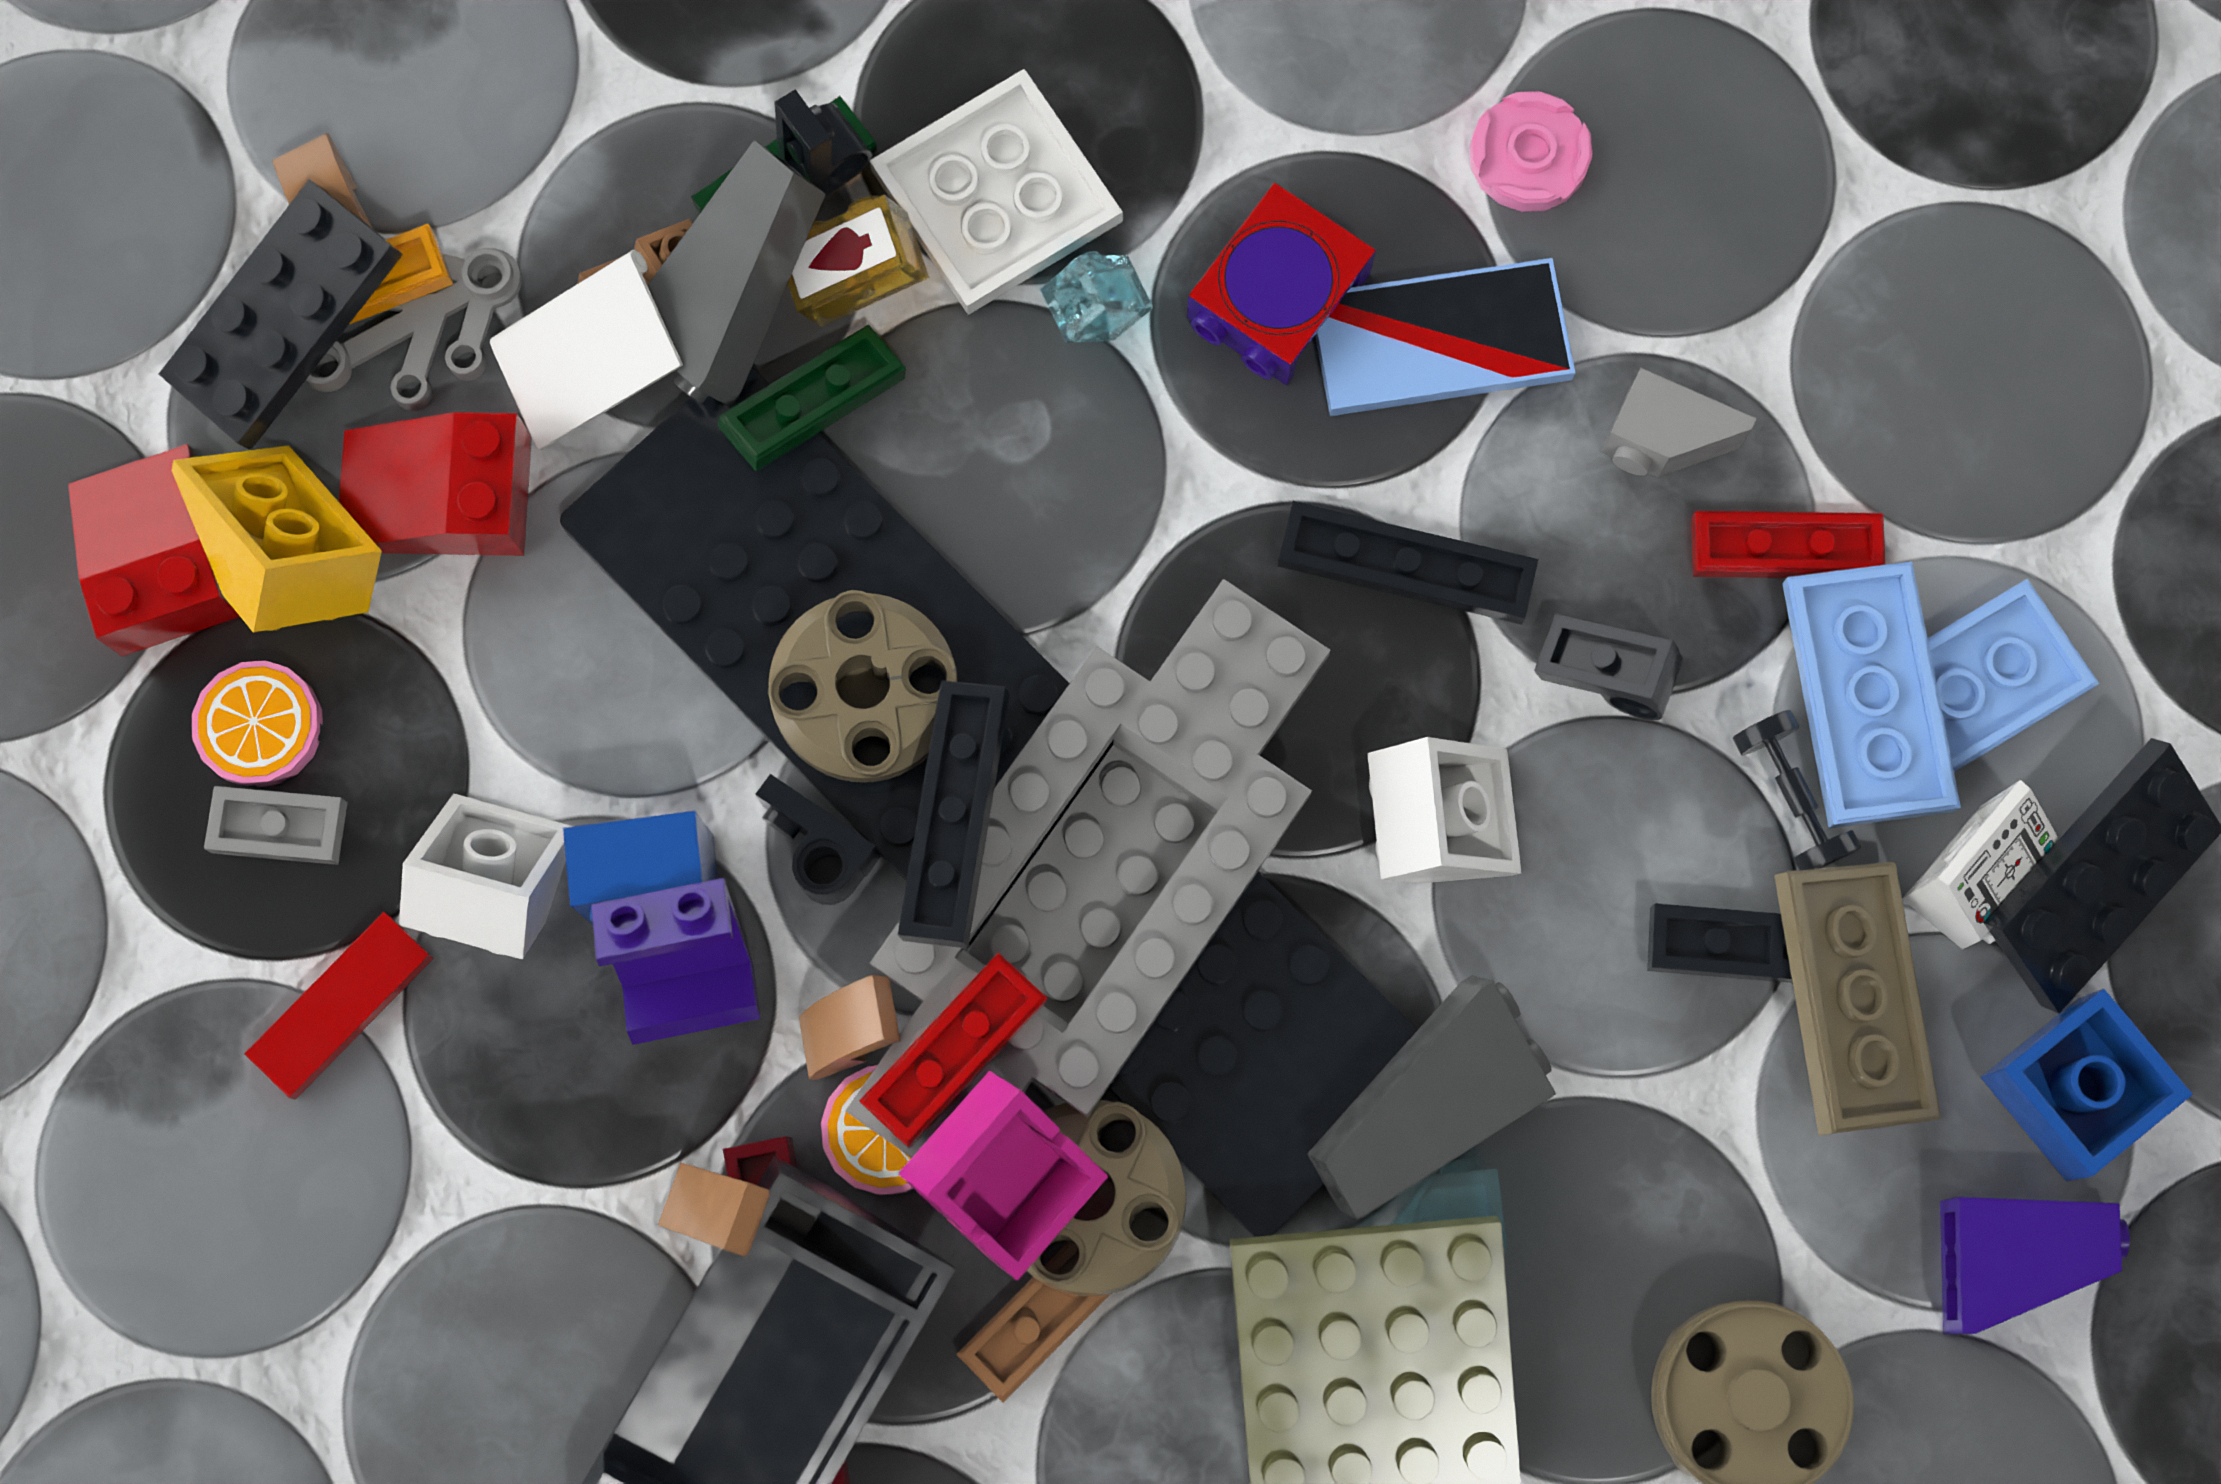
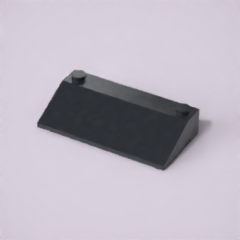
(779, 1348)

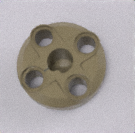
(859, 685)
(1137, 1180)
(1752, 1396)

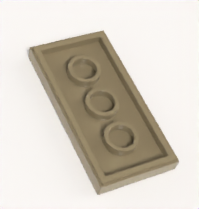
(1857, 997)

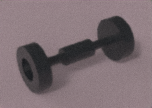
(1795, 790)

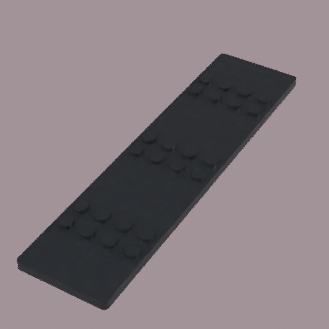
(724, 558)

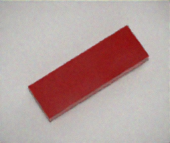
(1784, 543)
(338, 1006)
(953, 1050)

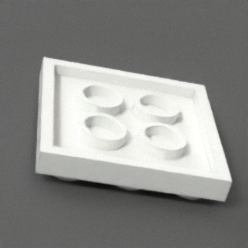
(996, 191)

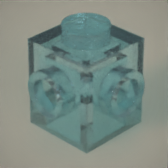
(1096, 298)

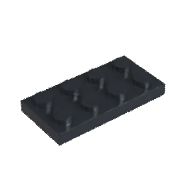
(280, 314)
(2104, 875)

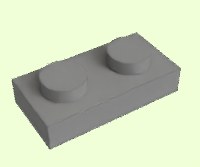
(275, 825)

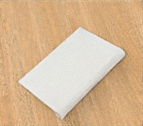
(586, 350)

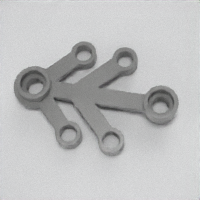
(425, 321)

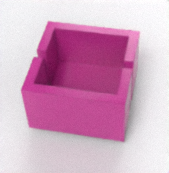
(1001, 1179)

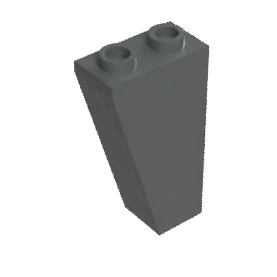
(732, 272)
(1435, 1099)

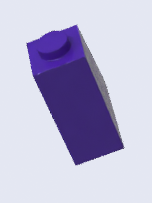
(2022, 1255)

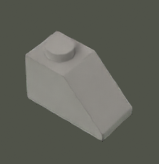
(1671, 428)

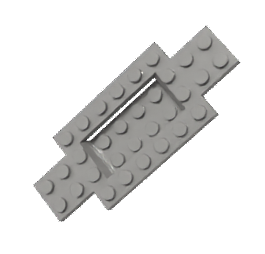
(1137, 860)

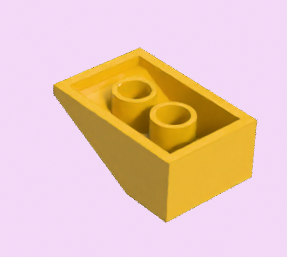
(277, 538)

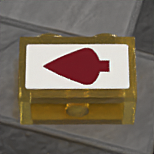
(856, 260)

